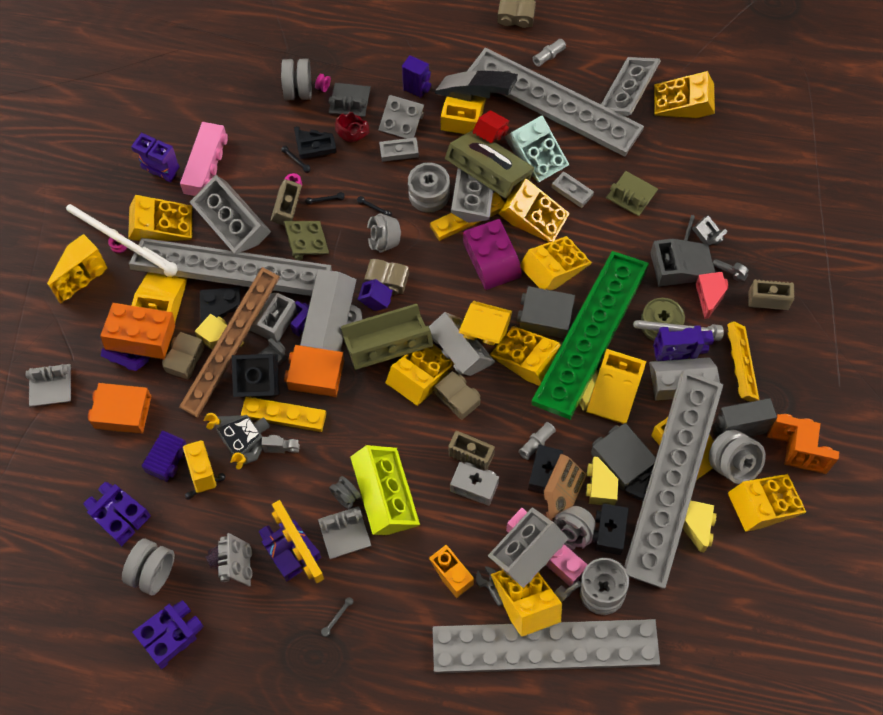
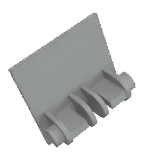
(401, 117)
(49, 385)
(344, 532)
(235, 560)

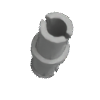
(549, 52)
(537, 439)

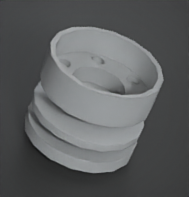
(599, 575)

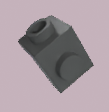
(708, 231)

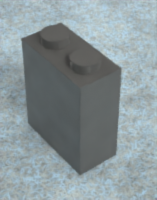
(546, 312)
(749, 418)
(624, 455)

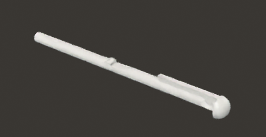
(169, 268)

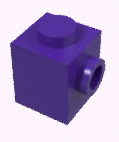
(375, 295)

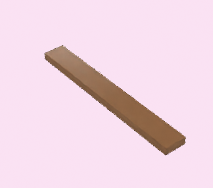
(229, 342)

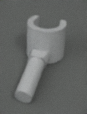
(563, 593)

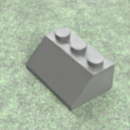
(467, 354)
(666, 374)
(528, 547)

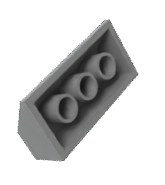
(229, 216)

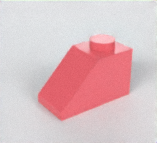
(711, 291)

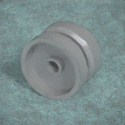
(295, 79)
(428, 187)
(737, 456)
(148, 566)

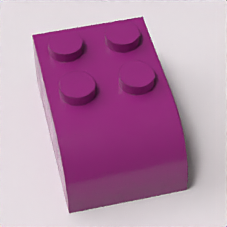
(492, 254)

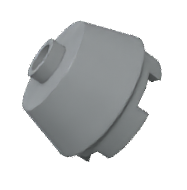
(384, 232)
(576, 525)

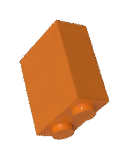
(314, 370)
(119, 408)

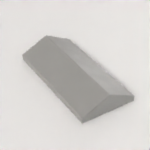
(630, 84)
(471, 198)
(328, 310)

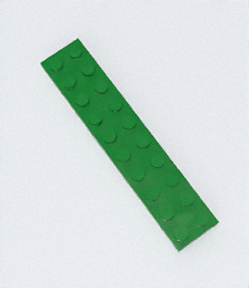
(590, 335)

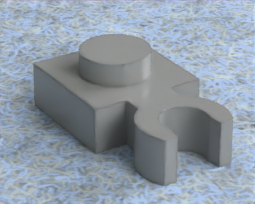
(276, 444)

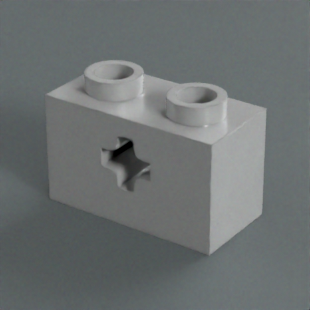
(482, 491)

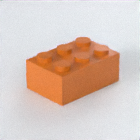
(138, 330)

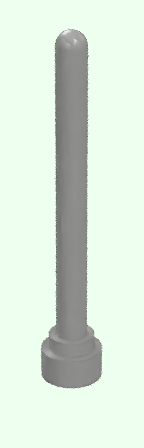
(717, 330)

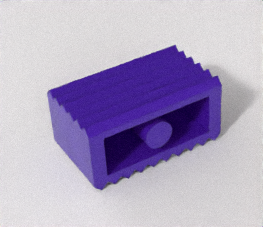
(416, 76)
(164, 456)

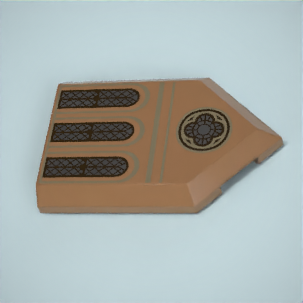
(563, 486)

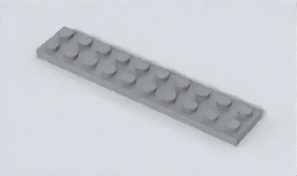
(564, 104)
(227, 267)
(673, 479)
(555, 647)

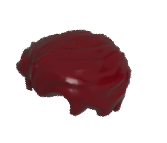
(351, 127)

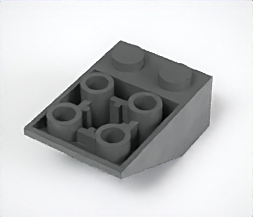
(680, 261)

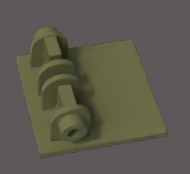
(631, 193)
(306, 238)

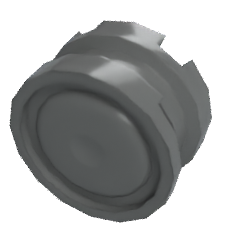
(345, 492)

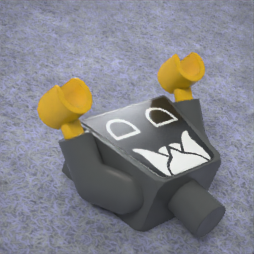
(239, 435)

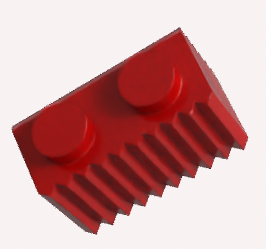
(491, 126)

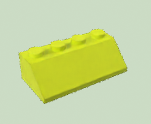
(384, 490)

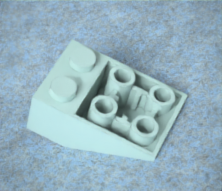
(538, 148)

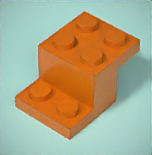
(802, 444)

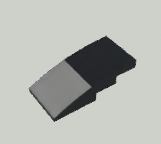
(477, 83)

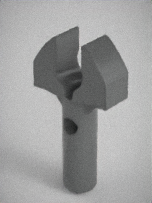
(738, 270)
(489, 585)

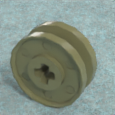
(659, 310)

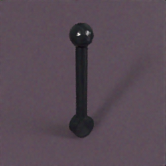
(306, 168)
(340, 196)
(361, 200)
(221, 477)

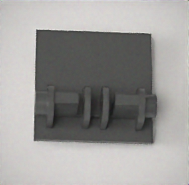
(349, 98)

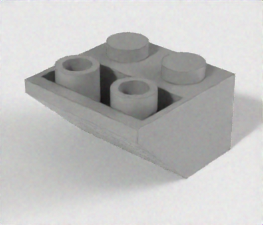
(274, 317)

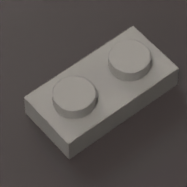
(399, 149)
(572, 189)

